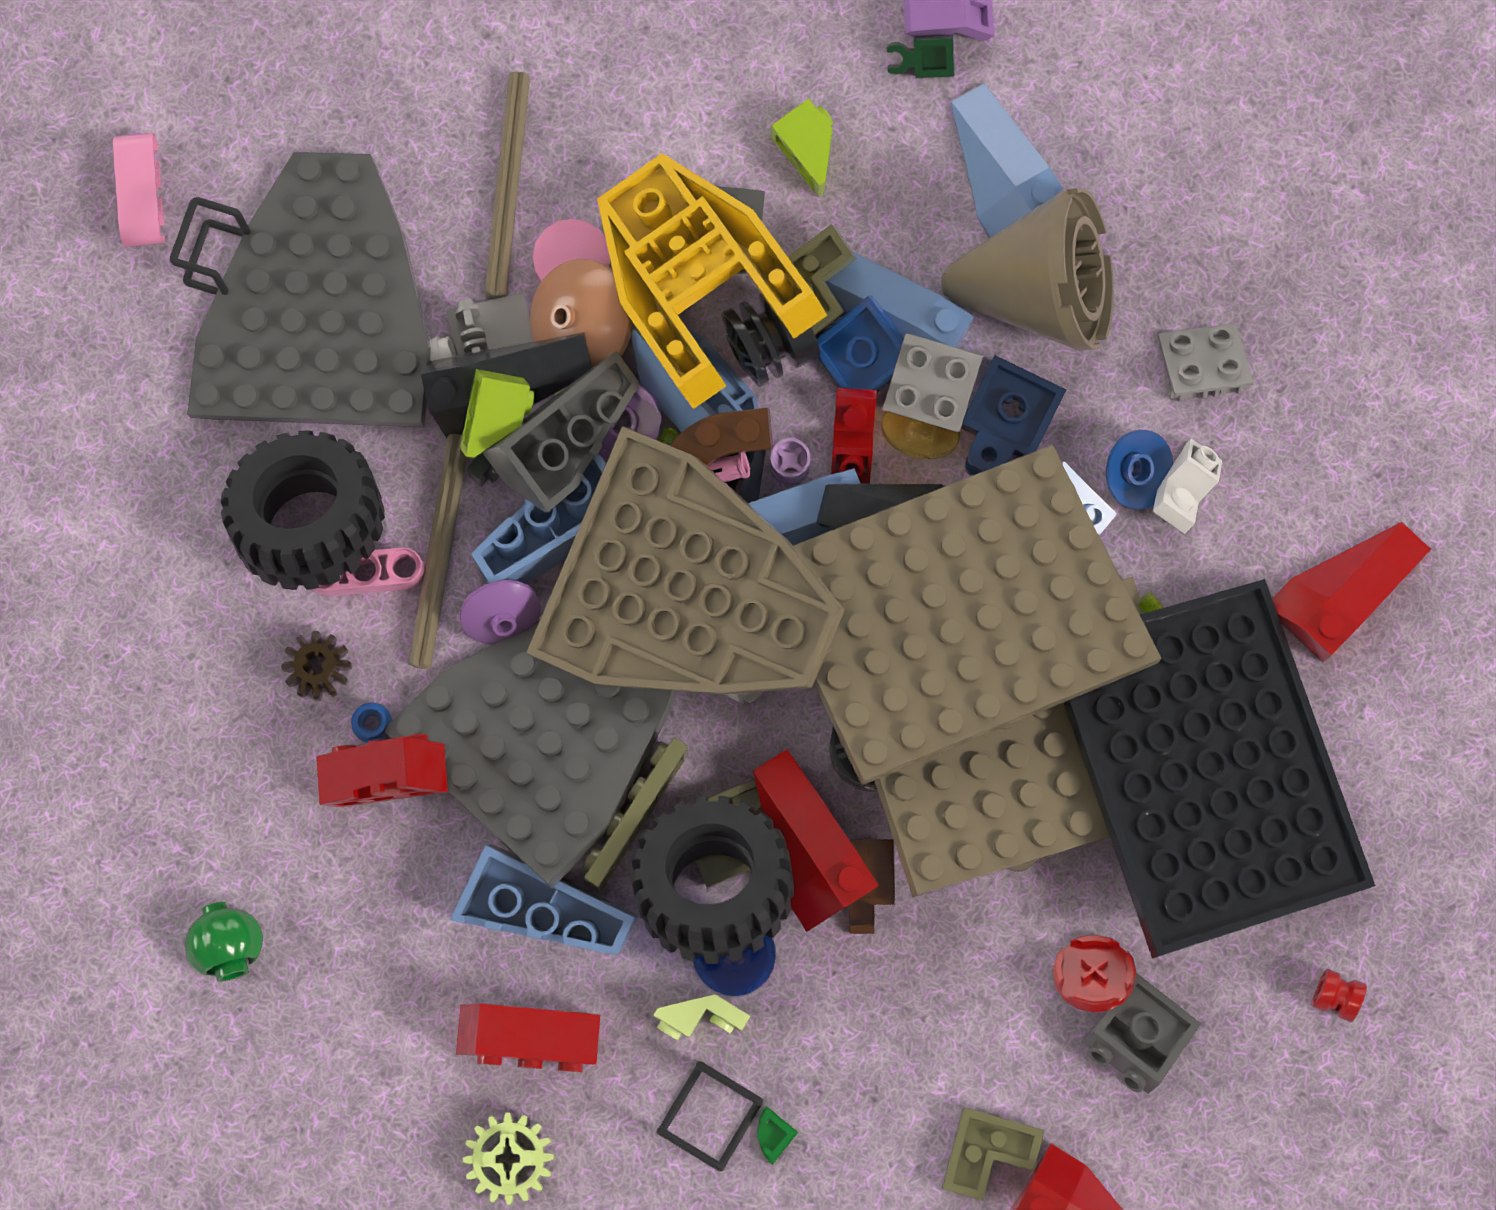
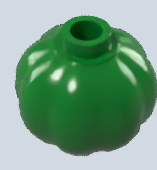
(223, 941)

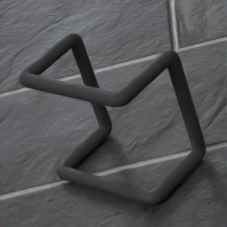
(192, 266)
(663, 1129)

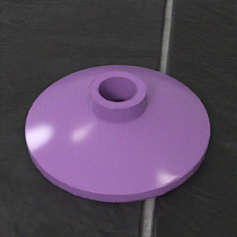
(499, 611)

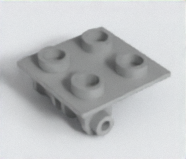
(490, 324)
(1205, 362)
(932, 382)

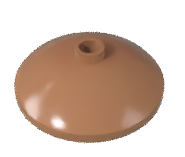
(592, 305)

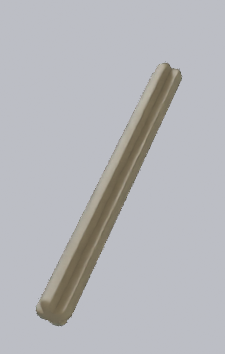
(507, 185)
(438, 554)

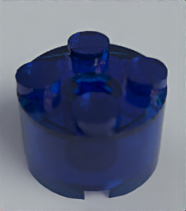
(737, 979)

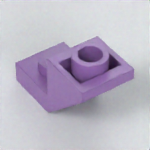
(946, 17)

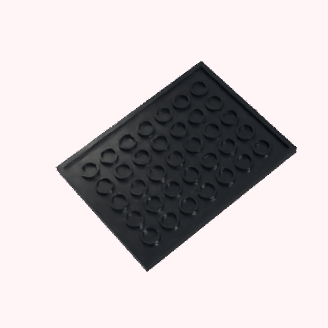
(1217, 776)

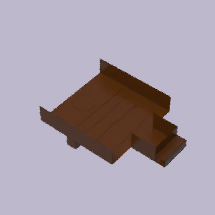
(879, 859)

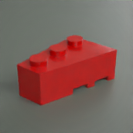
(381, 771)

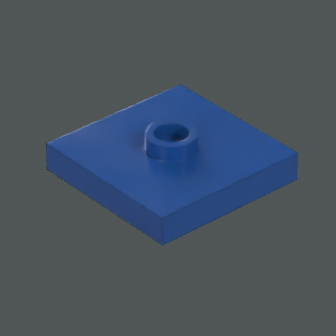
(861, 347)

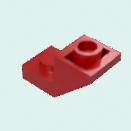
(854, 432)

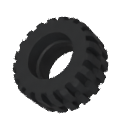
(288, 470)
(705, 831)

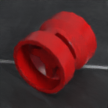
(1339, 995)

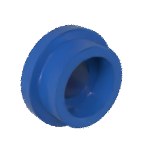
(360, 716)

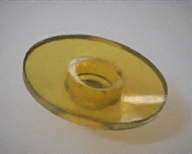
(918, 437)

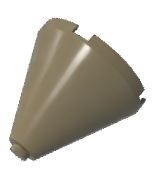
(1043, 273)

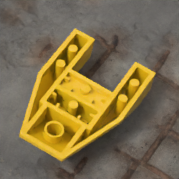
(674, 244)

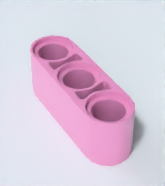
(136, 190)
(384, 578)

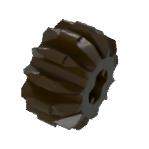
(330, 667)

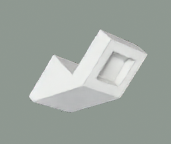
(1186, 484)

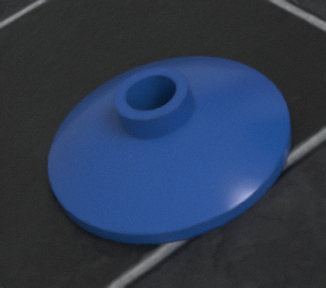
(1151, 464)

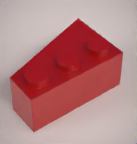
(528, 1035)

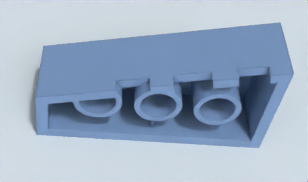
(535, 539)
(523, 904)

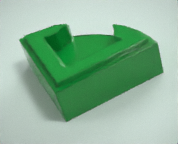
(774, 1134)

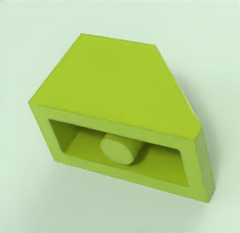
(806, 141)
(494, 410)

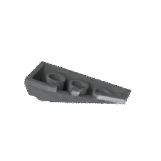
(560, 438)

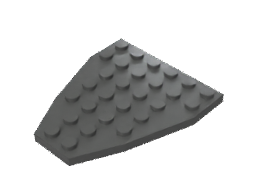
(317, 308)
(536, 749)

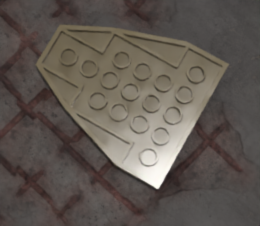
(682, 586)

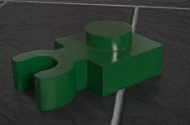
(930, 56)

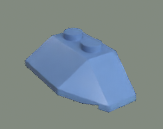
(654, 377)

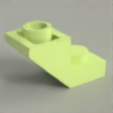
(685, 1016)

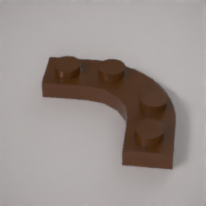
(727, 435)

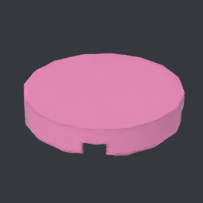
(568, 241)

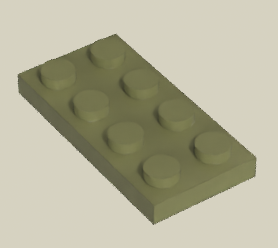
(643, 800)

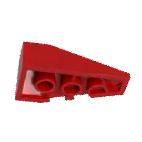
(1342, 592)
(822, 859)
(1063, 1184)

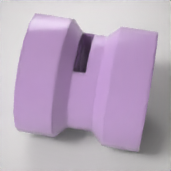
(789, 454)

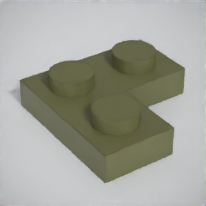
(817, 263)
(981, 1141)

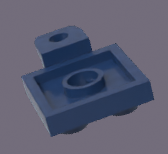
(1002, 435)

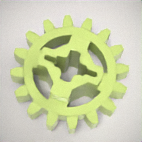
(490, 1159)

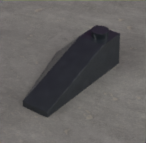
(544, 364)
(852, 502)

